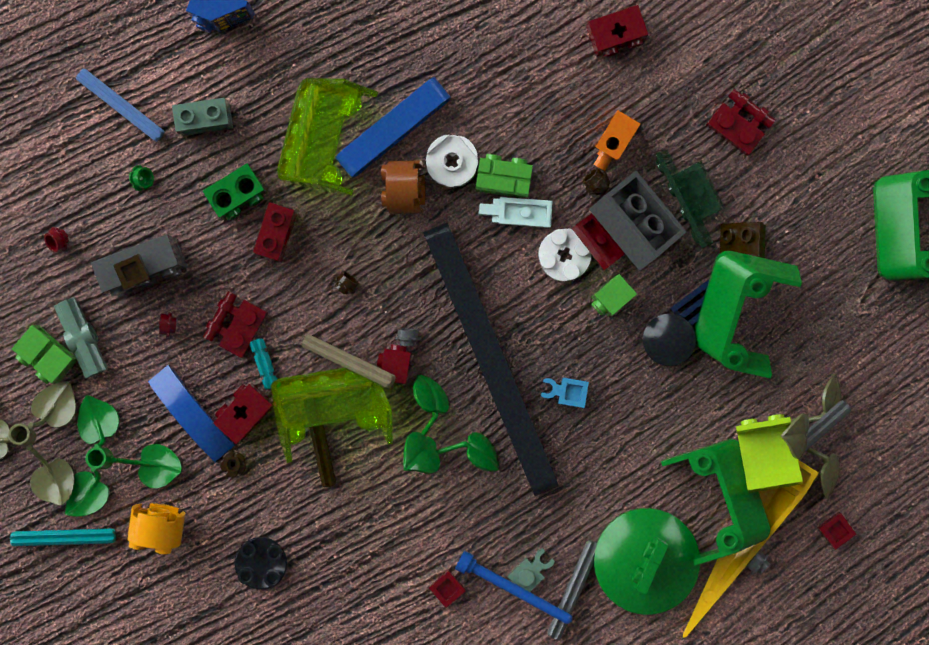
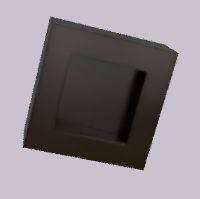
(132, 272)

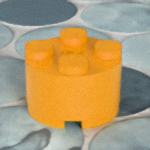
(155, 527)

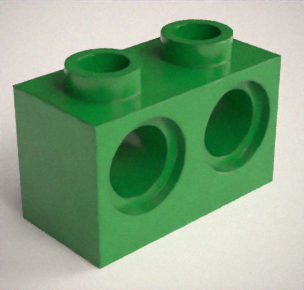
(232, 185)

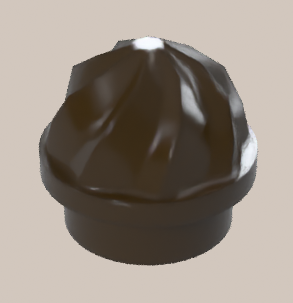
(596, 182)

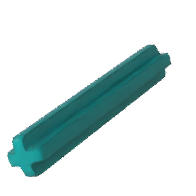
(63, 537)

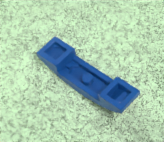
(190, 413)

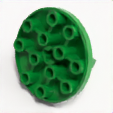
(646, 561)

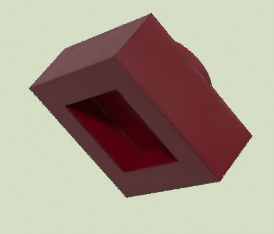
(836, 530)
(447, 588)

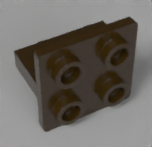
(743, 238)

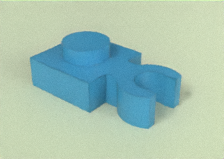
(570, 392)

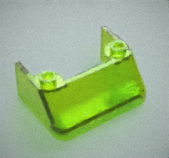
(316, 130)
(328, 399)

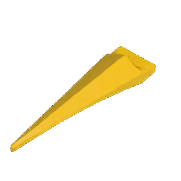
(778, 506)

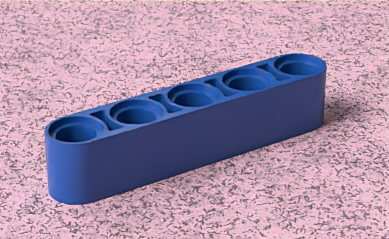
(393, 127)

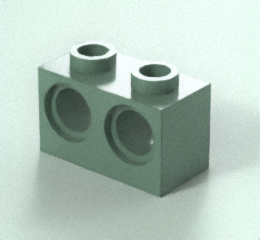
(202, 116)

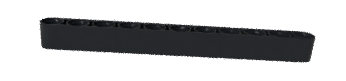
(491, 359)

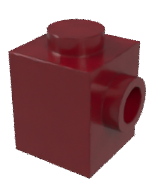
(395, 362)

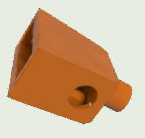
(623, 129)

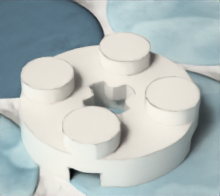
(452, 146)
(551, 261)

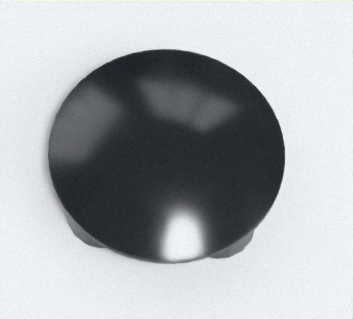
(669, 339)
(260, 563)

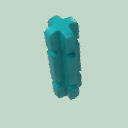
(263, 362)

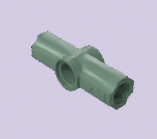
(80, 337)

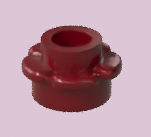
(56, 239)
(167, 324)

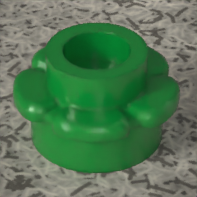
(141, 178)

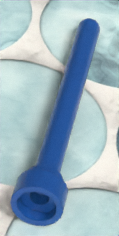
(468, 565)

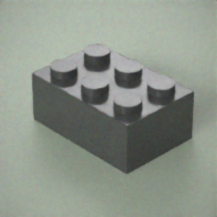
(637, 220)
(161, 257)

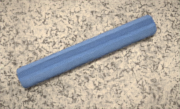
(120, 105)

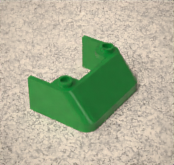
(898, 226)
(730, 281)
(745, 508)

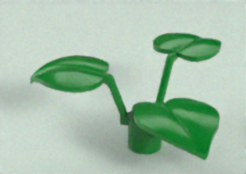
(102, 420)
(421, 451)

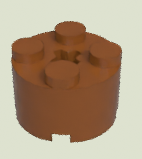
(404, 187)

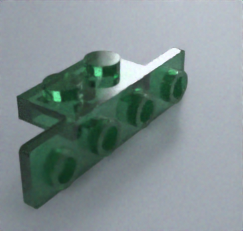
(694, 193)

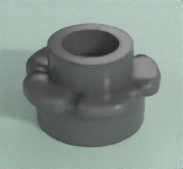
(408, 337)
(758, 563)

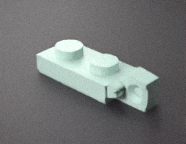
(518, 212)

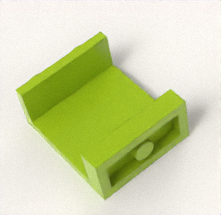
(766, 455)

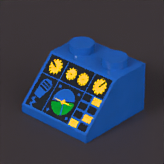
(219, 14)

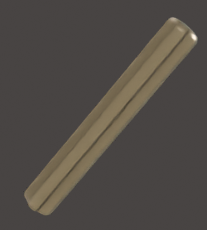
(349, 361)

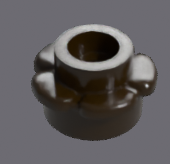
(346, 283)
(239, 468)

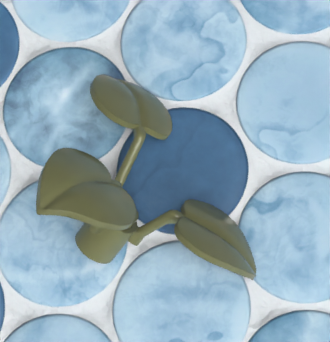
(56, 407)
(797, 434)

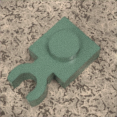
(528, 574)

